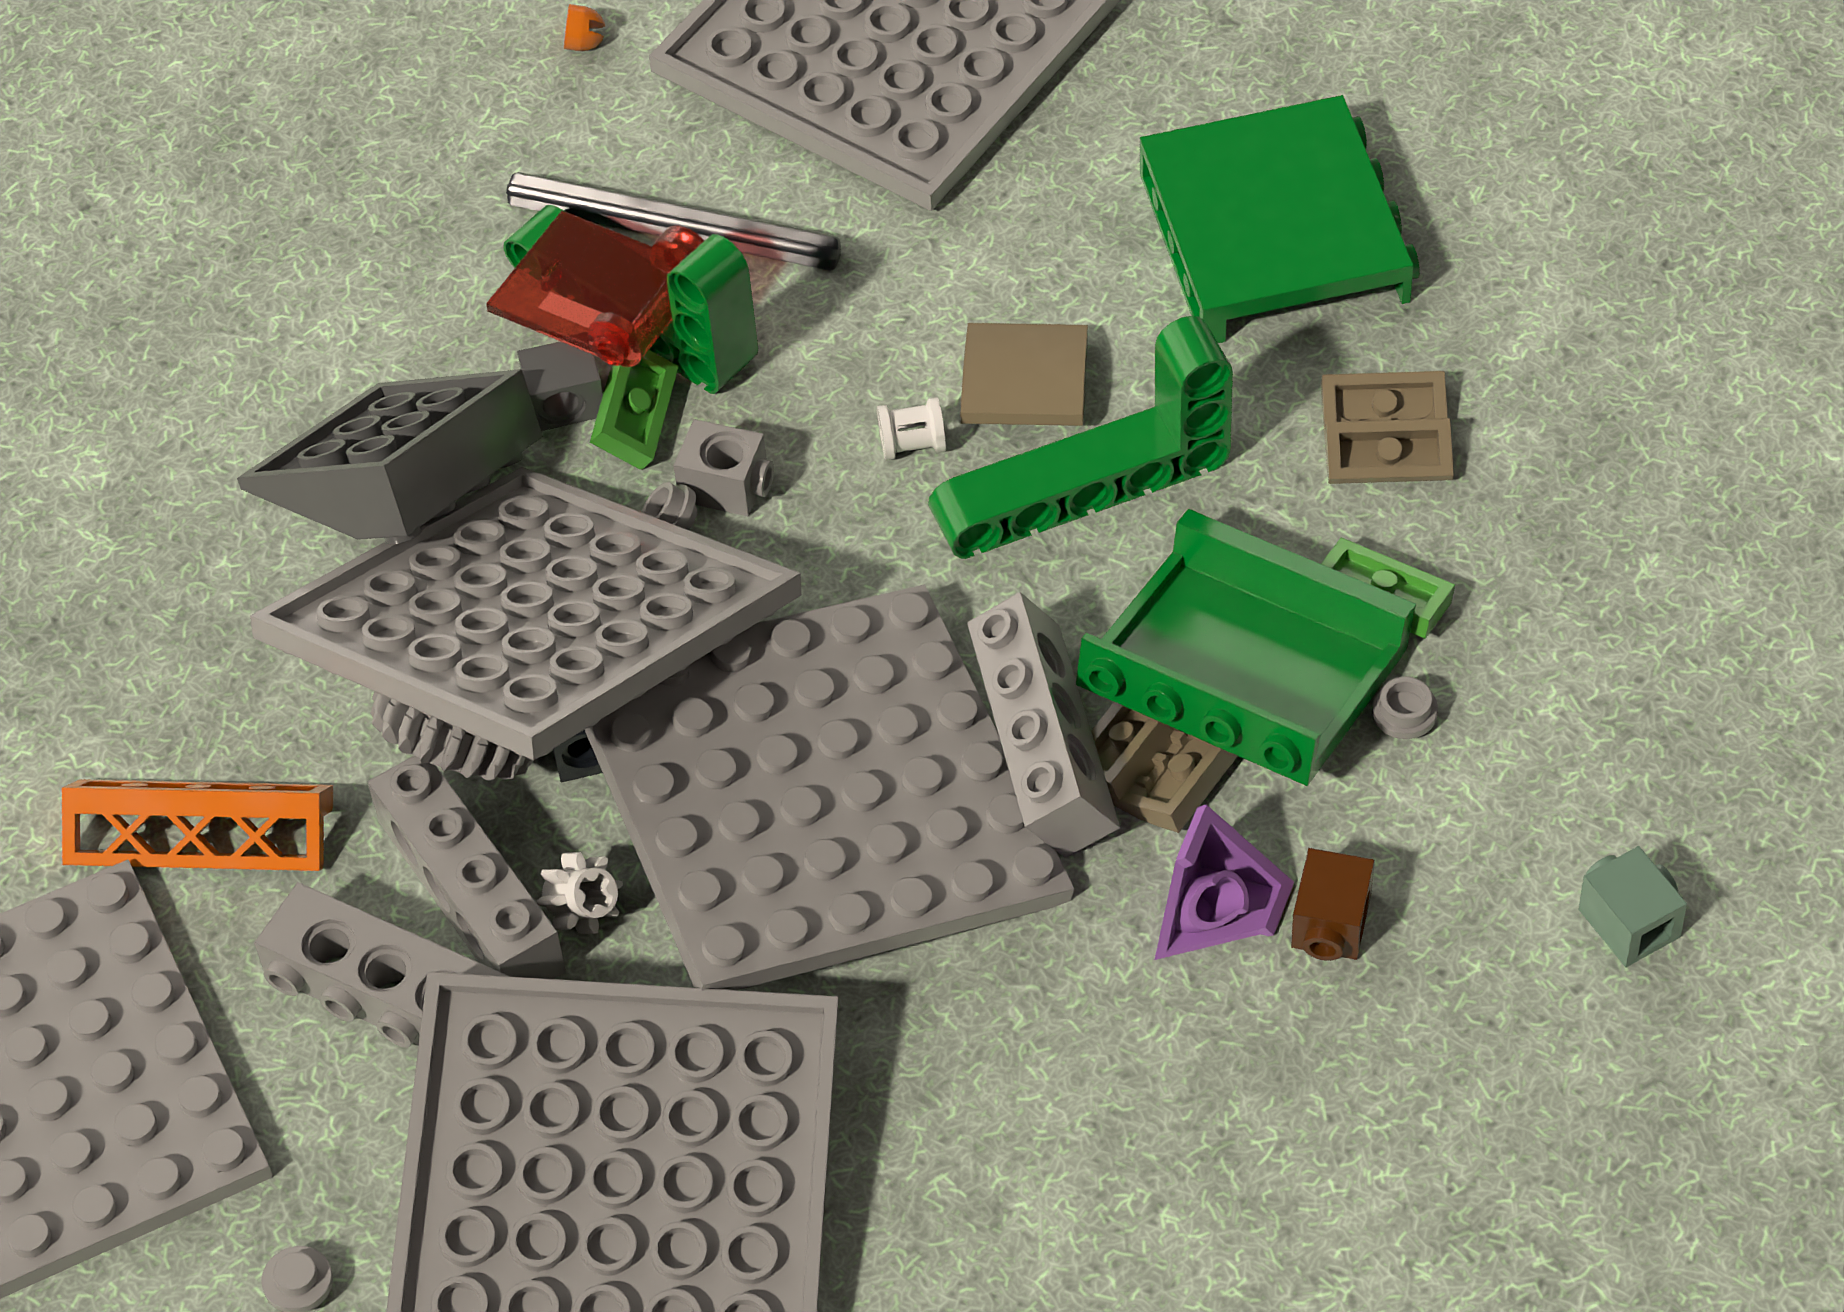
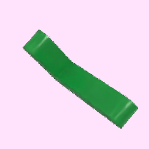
(709, 302)
(1106, 463)

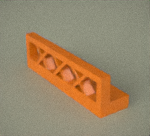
(202, 799)

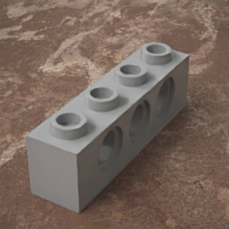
(1042, 726)
(465, 872)
(374, 953)

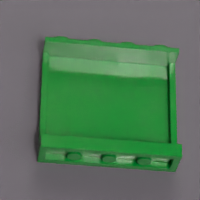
(1274, 211)
(1250, 648)

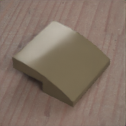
(1024, 374)
(1386, 427)
(1156, 768)

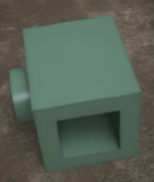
(1632, 904)

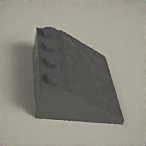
(401, 454)

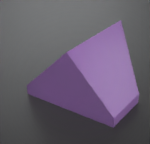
(1219, 889)

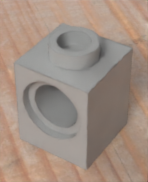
(724, 467)

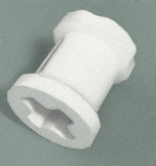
(899, 441)

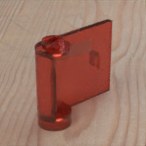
(595, 288)

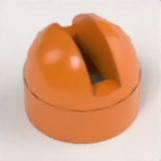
(577, 28)

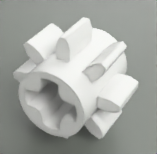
(579, 893)

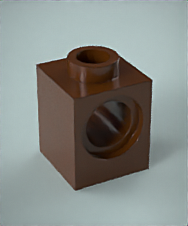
(1332, 905)

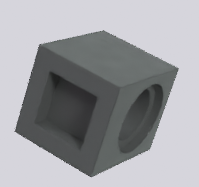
(561, 384)

